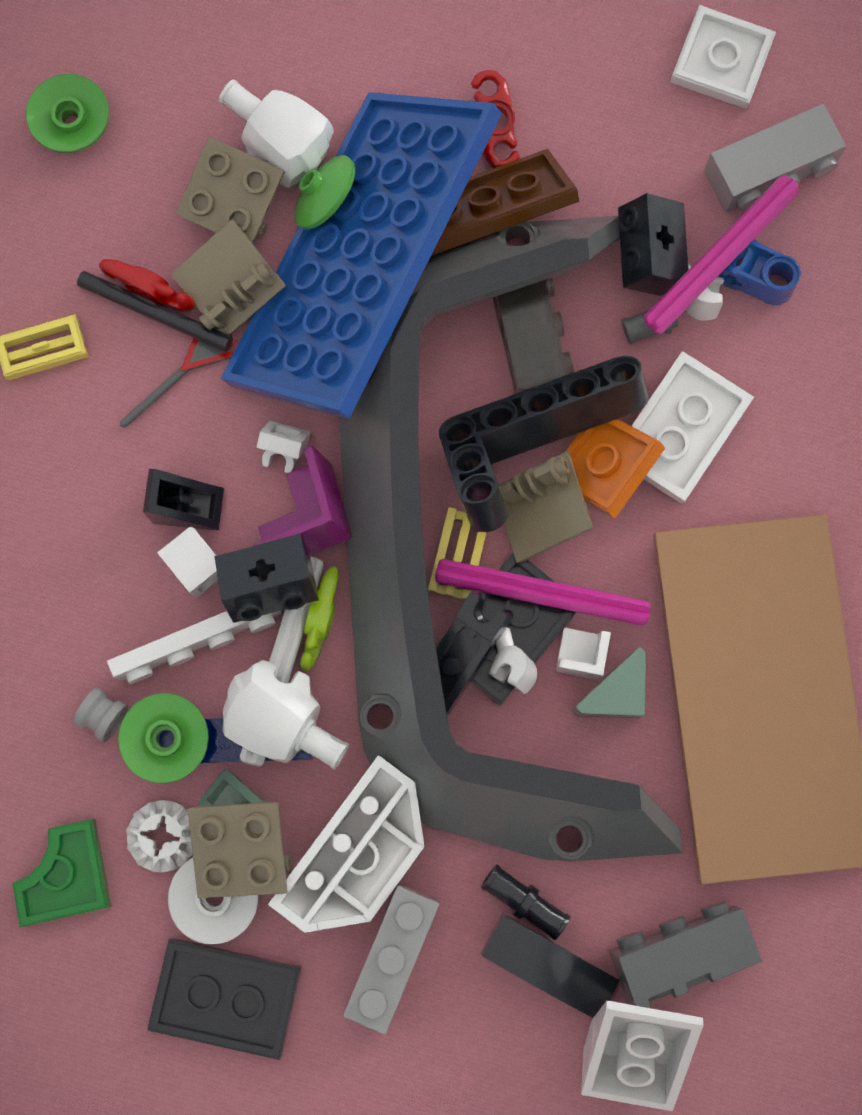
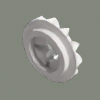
(144, 849)

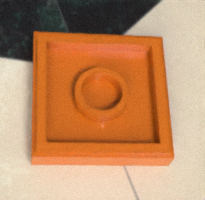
(612, 463)

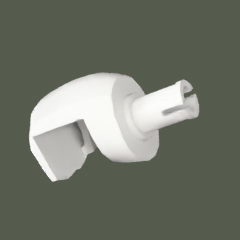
(280, 130)
(277, 717)

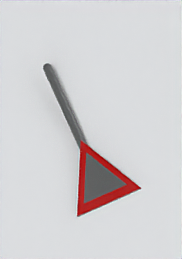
(198, 355)

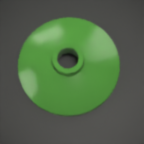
(65, 97)
(323, 191)
(141, 734)

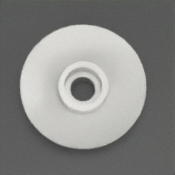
(200, 918)

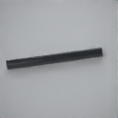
(154, 311)

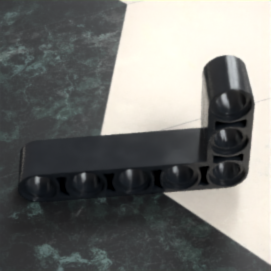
(530, 421)

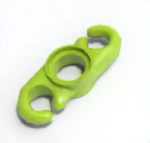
(319, 619)

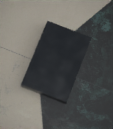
(531, 628)
(224, 998)

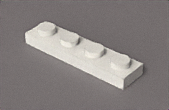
(179, 646)

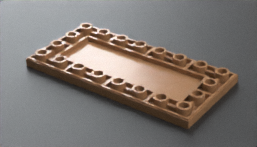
(763, 697)

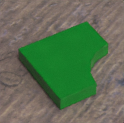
(67, 879)

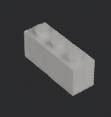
(790, 148)
(391, 959)

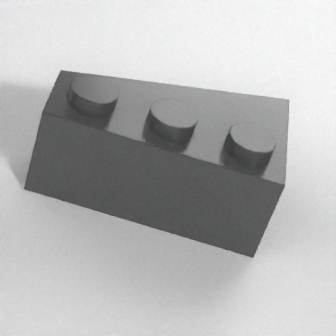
(684, 954)

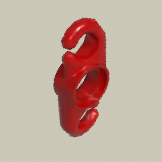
(503, 103)
(147, 284)

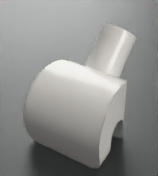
(708, 303)
(513, 663)

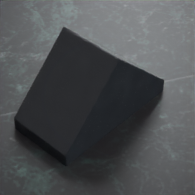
(182, 501)

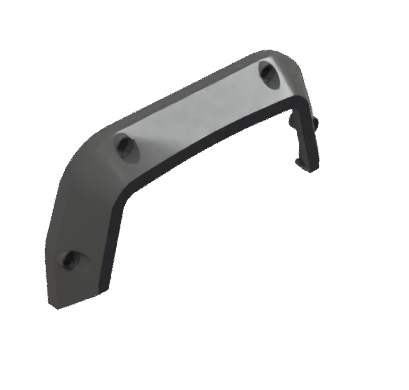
(393, 634)

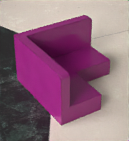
(318, 506)

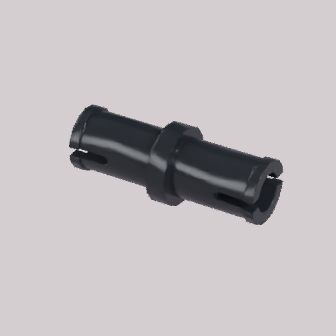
(525, 902)

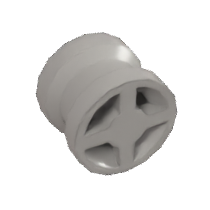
(100, 714)

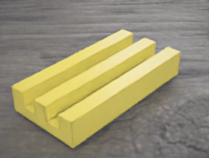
(45, 362)
(452, 515)

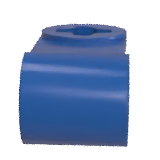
(754, 273)

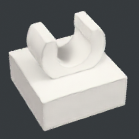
(283, 440)

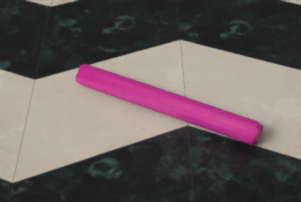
(721, 254)
(543, 592)

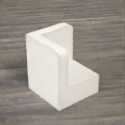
(191, 561)
(583, 653)

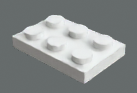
(692, 419)

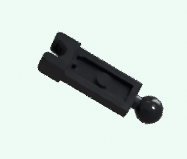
(467, 646)

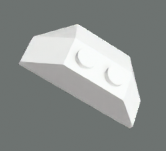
(356, 854)

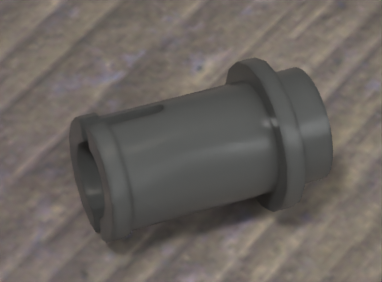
(635, 328)

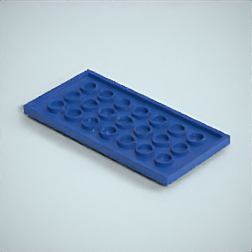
(362, 264)

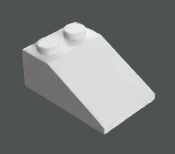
(638, 1054)

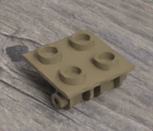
(230, 187)
(228, 279)
(544, 507)
(238, 850)

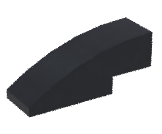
(548, 966)

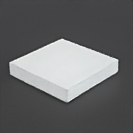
(722, 57)

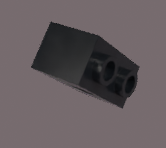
(652, 243)
(266, 578)

